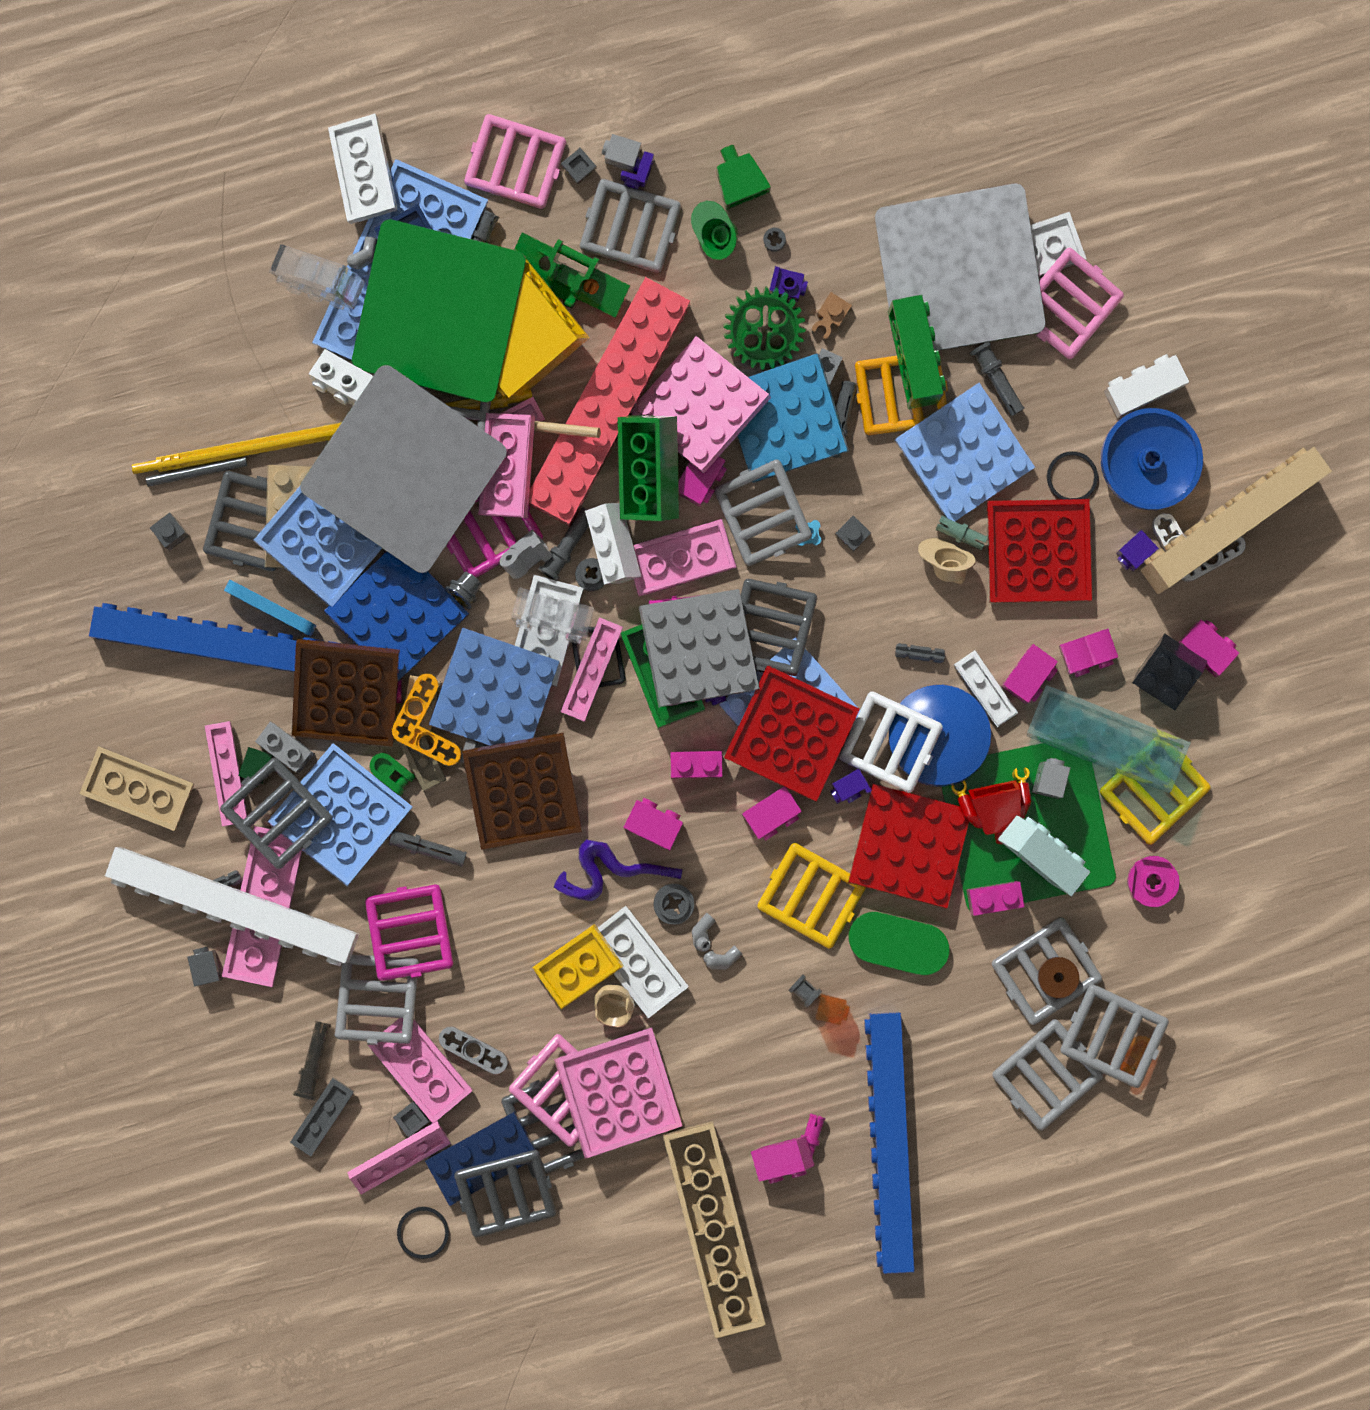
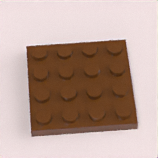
(345, 692)
(522, 791)

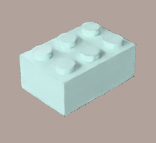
(1045, 854)

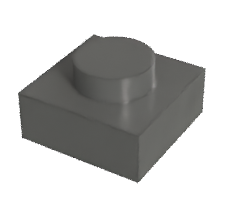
(578, 165)
(853, 533)
(411, 1119)

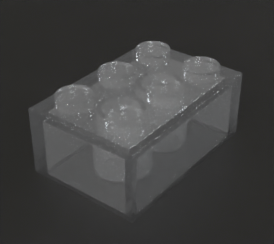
(316, 277)
(552, 615)

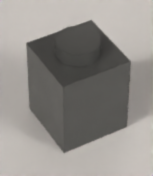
(169, 531)
(204, 966)

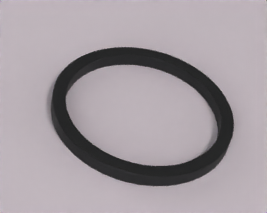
(1075, 454)
(418, 1255)

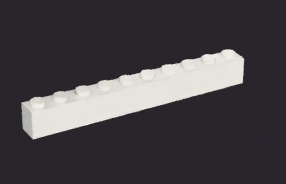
(231, 905)

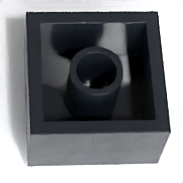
(1169, 672)

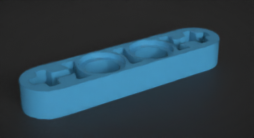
(270, 608)

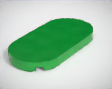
(898, 943)

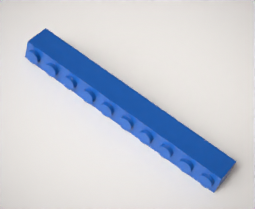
(193, 638)
(890, 1142)

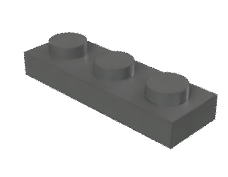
(322, 1117)

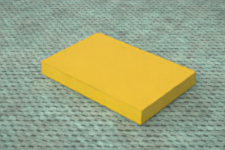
(578, 966)

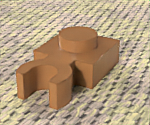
(833, 312)

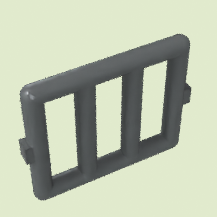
(217, 525)
(803, 621)
(263, 843)
(565, 1161)
(500, 1222)

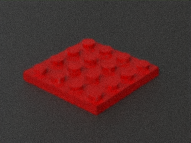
(1039, 551)
(791, 733)
(909, 846)

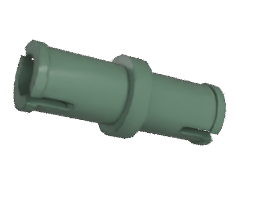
(961, 533)

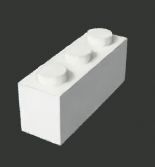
(1146, 385)
(612, 544)

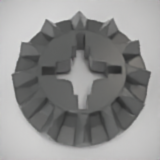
(669, 915)

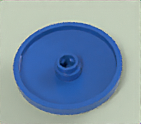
(1151, 459)
(961, 743)

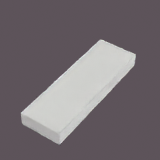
(985, 689)

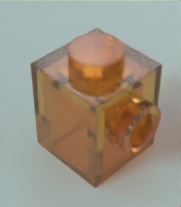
(831, 1009)

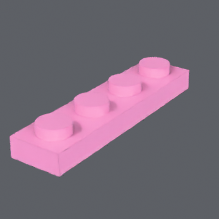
(591, 669)
(225, 766)
(398, 1158)

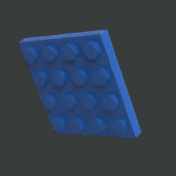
(397, 610)

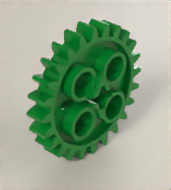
(786, 328)

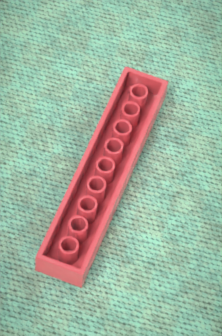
(608, 395)

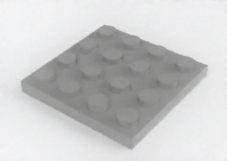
(698, 648)

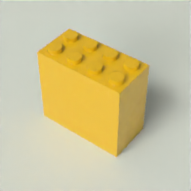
(539, 336)

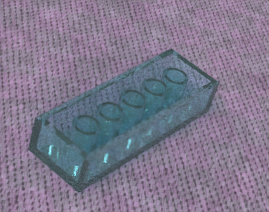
(1108, 739)

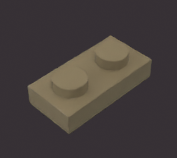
(425, 768)

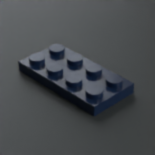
(491, 1143)

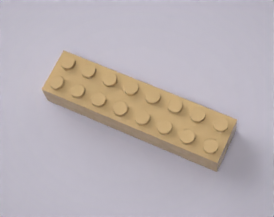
(1239, 517)
(714, 1229)

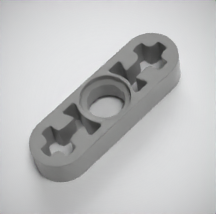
(487, 1064)

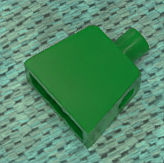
(740, 178)

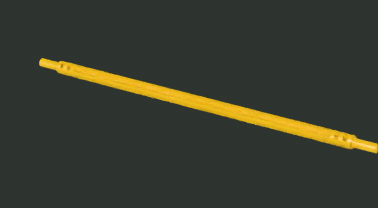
(282, 441)

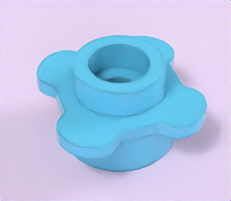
(814, 528)

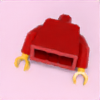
(996, 805)

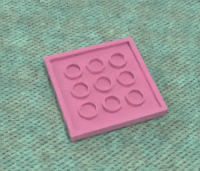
(709, 400)
(618, 1092)

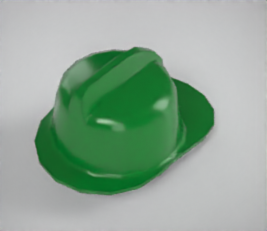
(714, 230)

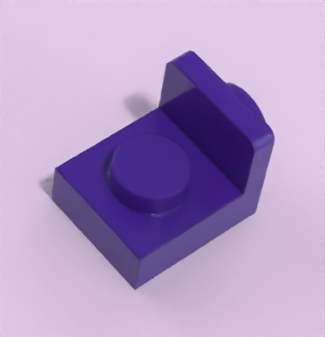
(643, 168)

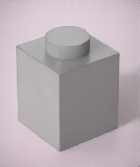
(621, 152)

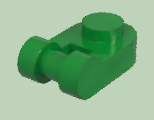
(383, 767)

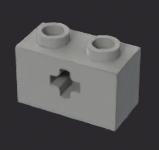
(284, 747)
(1051, 778)

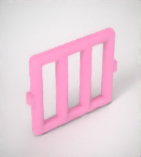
(494, 185)
(1100, 313)
(534, 1104)

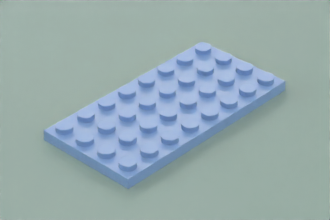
(447, 211)

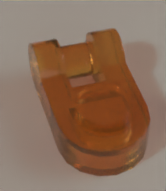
(1136, 1052)

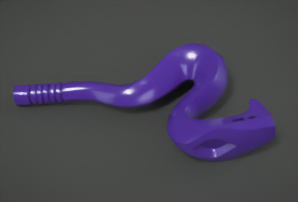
(587, 852)

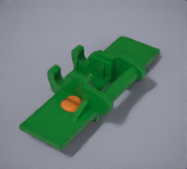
(569, 284)

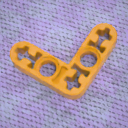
(418, 732)

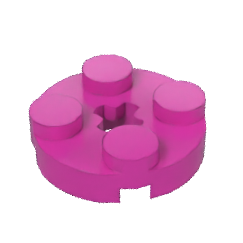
(1164, 872)

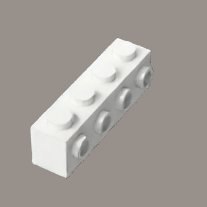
(338, 378)

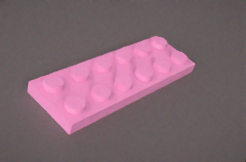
(247, 955)

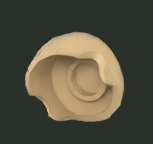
(613, 1006)

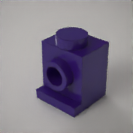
(781, 275)
(849, 787)

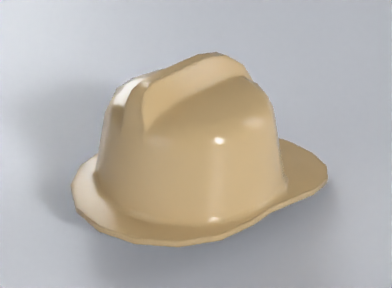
(948, 560)

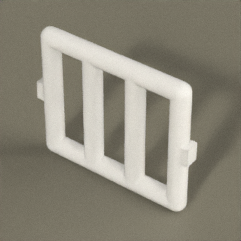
(867, 763)

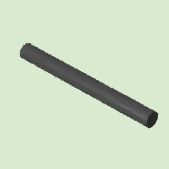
(196, 471)

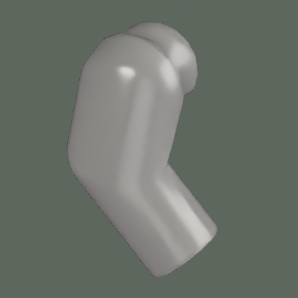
(364, 257)
(700, 933)
(722, 962)

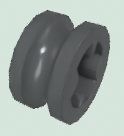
(767, 243)

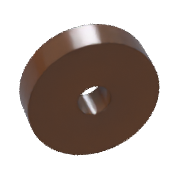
(1046, 977)

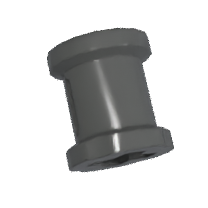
(805, 990)

